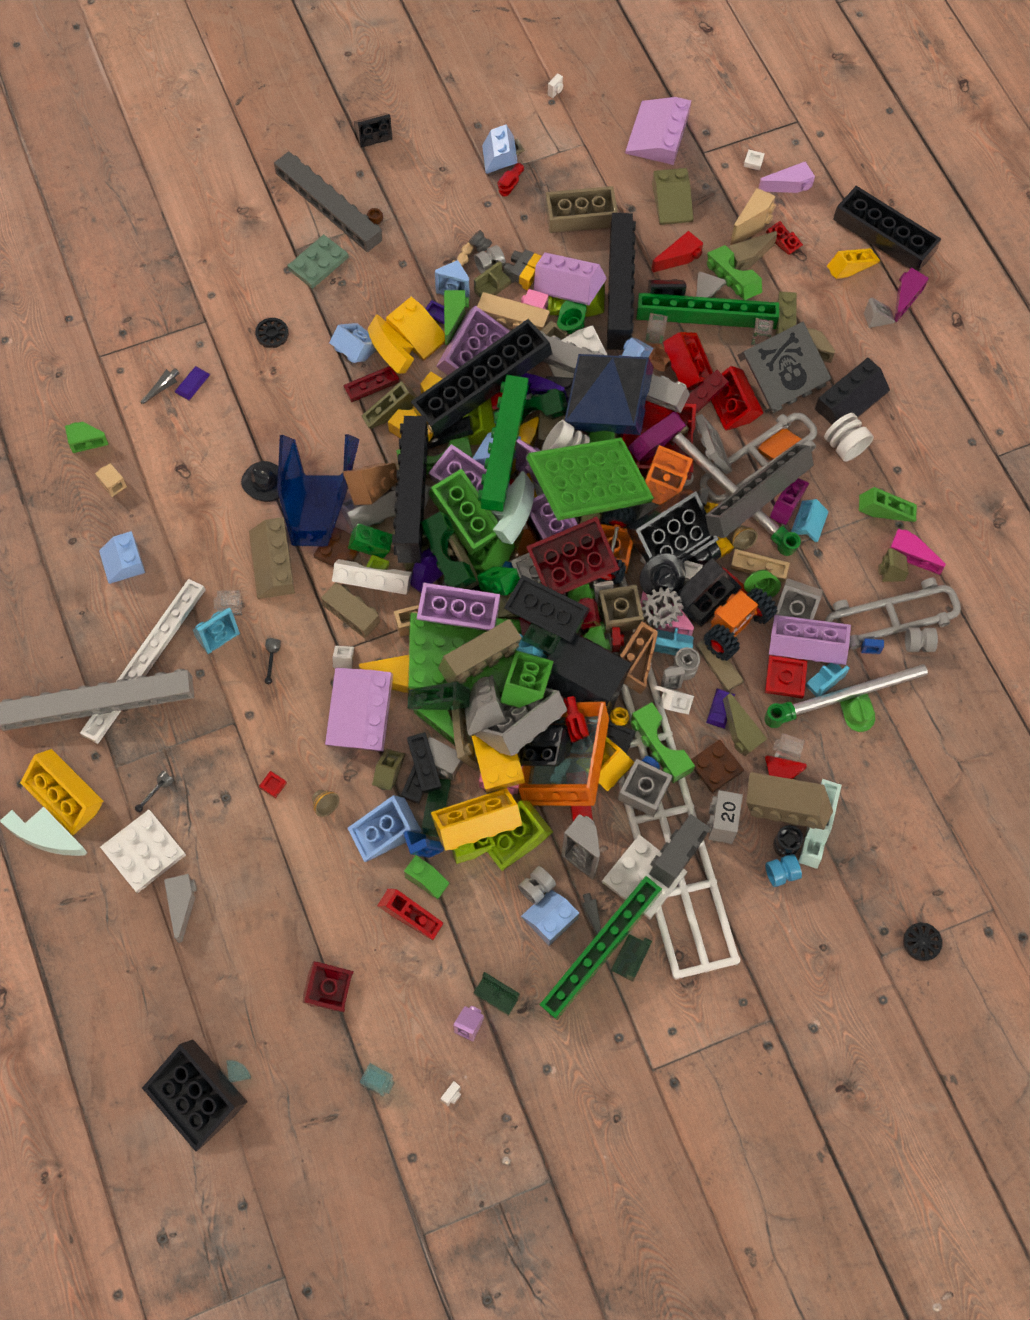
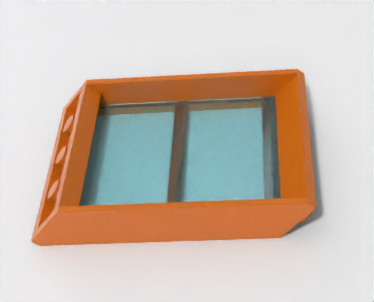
(578, 776)

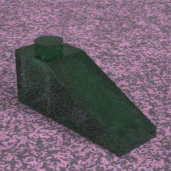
(439, 697)
(436, 800)

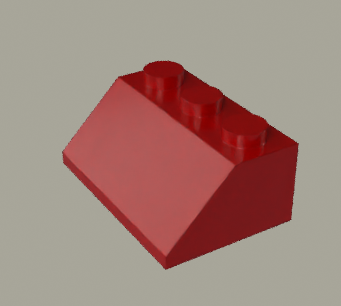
(688, 358)
(737, 402)

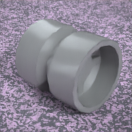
(485, 260)
(917, 639)
(689, 659)
(537, 885)

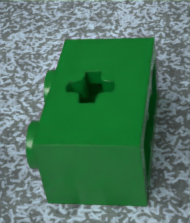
(370, 541)
(499, 580)

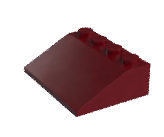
(573, 557)

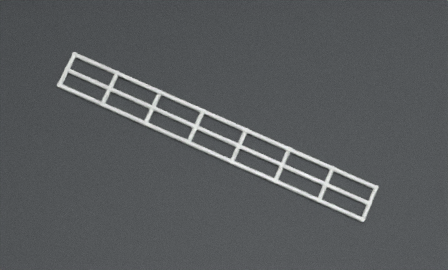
(661, 814)

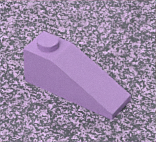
(789, 180)

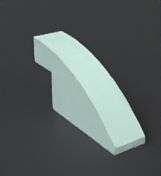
(516, 509)
(43, 833)
(815, 839)

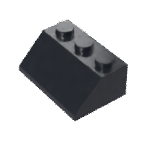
(707, 592)

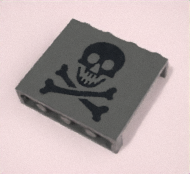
(786, 366)

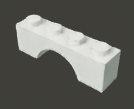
(358, 575)

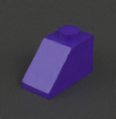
(425, 571)

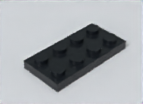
(546, 608)

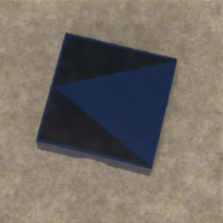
(609, 393)

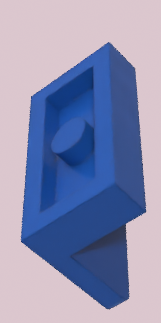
(421, 846)

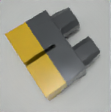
(524, 269)

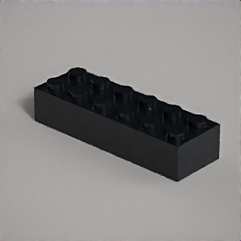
(886, 229)

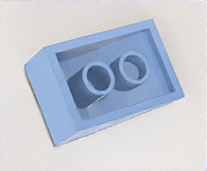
(383, 828)

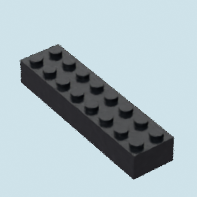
(621, 280)
(481, 377)
(410, 489)

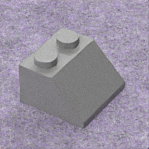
(798, 600)

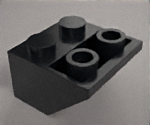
(373, 129)
(547, 748)

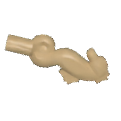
(463, 256)

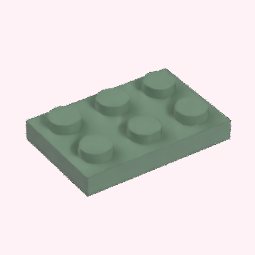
(318, 261)

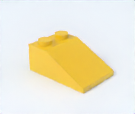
(417, 327)
(497, 769)

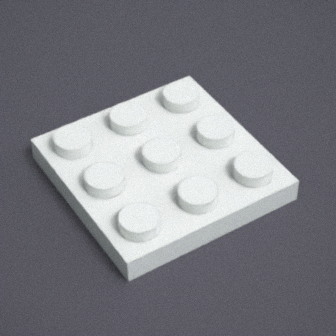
(143, 851)
(633, 868)

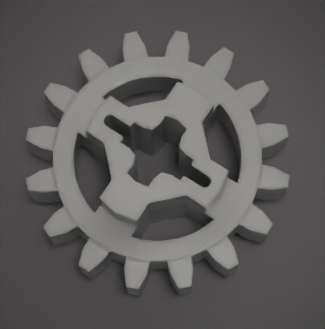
(663, 610)

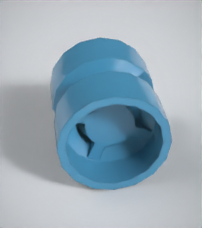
(783, 870)

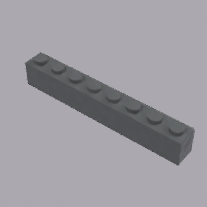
(328, 201)
(759, 490)

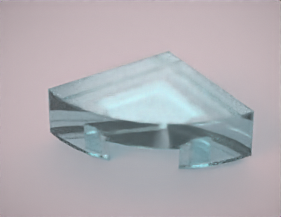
(237, 1071)

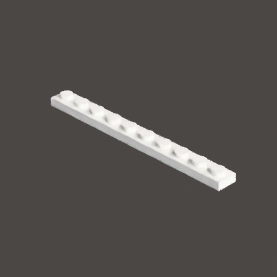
(149, 652)

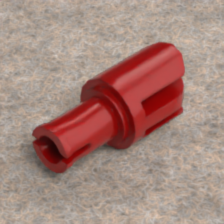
(510, 180)
(575, 721)

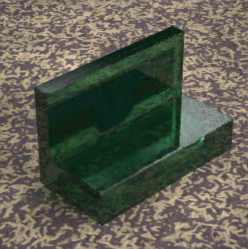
(631, 957)
(497, 994)

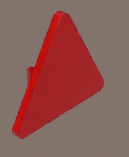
(783, 767)

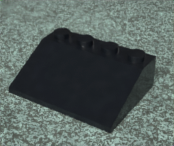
(673, 528)
(587, 672)
(194, 1094)

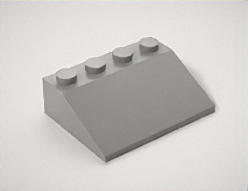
(524, 723)

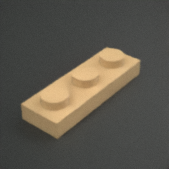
(752, 562)

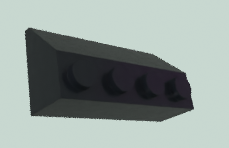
(854, 392)

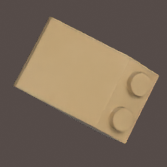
(754, 216)

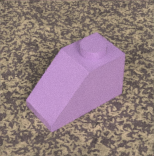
(468, 1022)

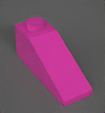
(917, 551)

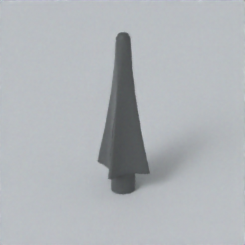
(165, 381)
(591, 910)

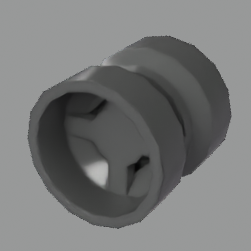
(480, 241)

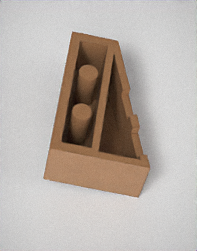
(370, 482)
(639, 652)

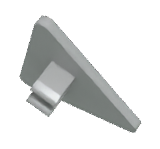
(708, 285)

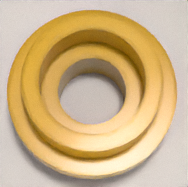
(619, 716)

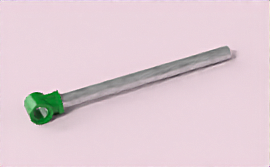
(780, 535)
(788, 711)

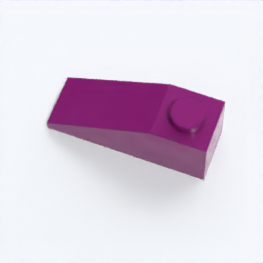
(910, 288)
(660, 434)
(788, 501)

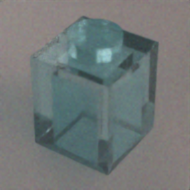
(377, 1080)

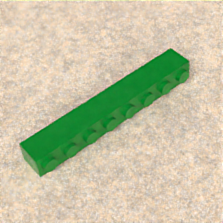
(706, 310)
(504, 443)
(601, 948)

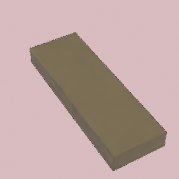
(722, 669)

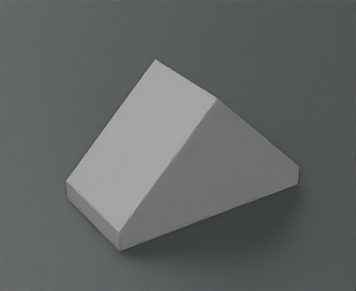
(878, 313)

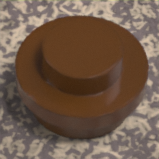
(375, 215)

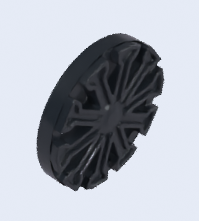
(272, 332)
(922, 941)

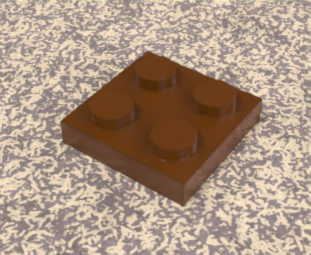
(336, 548)
(716, 766)

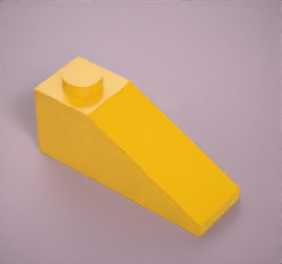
(851, 262)

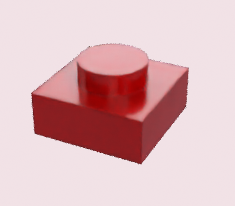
(616, 639)

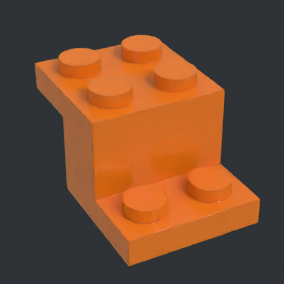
(667, 474)

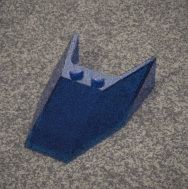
(311, 501)

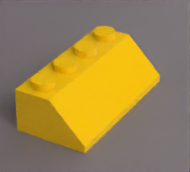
(61, 791)
(476, 819)

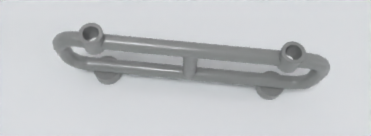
(782, 423)
(929, 586)

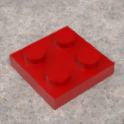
(786, 676)

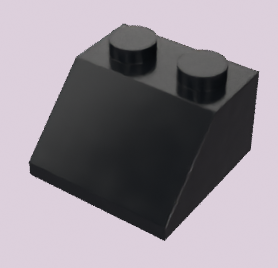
(667, 287)

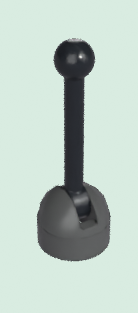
(272, 646)
(163, 780)

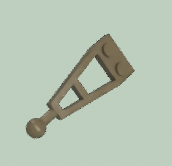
(464, 749)

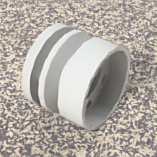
(563, 436)
(848, 437)

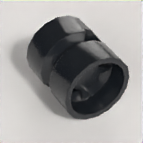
(712, 551)
(788, 840)

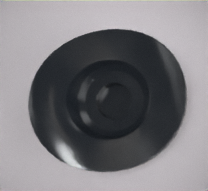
(261, 481)
(662, 571)

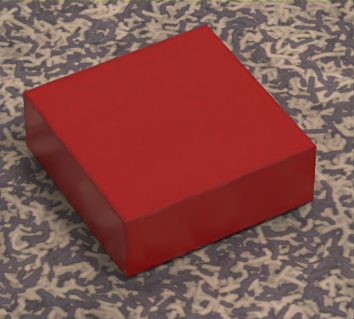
(272, 784)

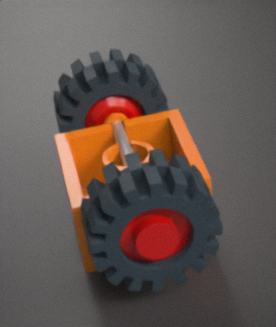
(614, 526)
(734, 617)

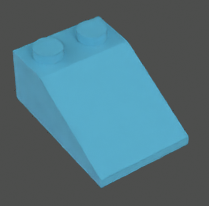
(216, 630)

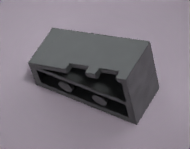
(679, 851)

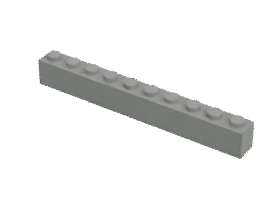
(661, 391)
(97, 699)

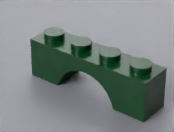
(552, 404)
(438, 532)

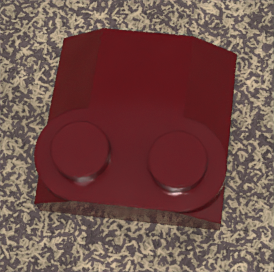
(327, 986)

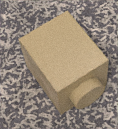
(110, 480)

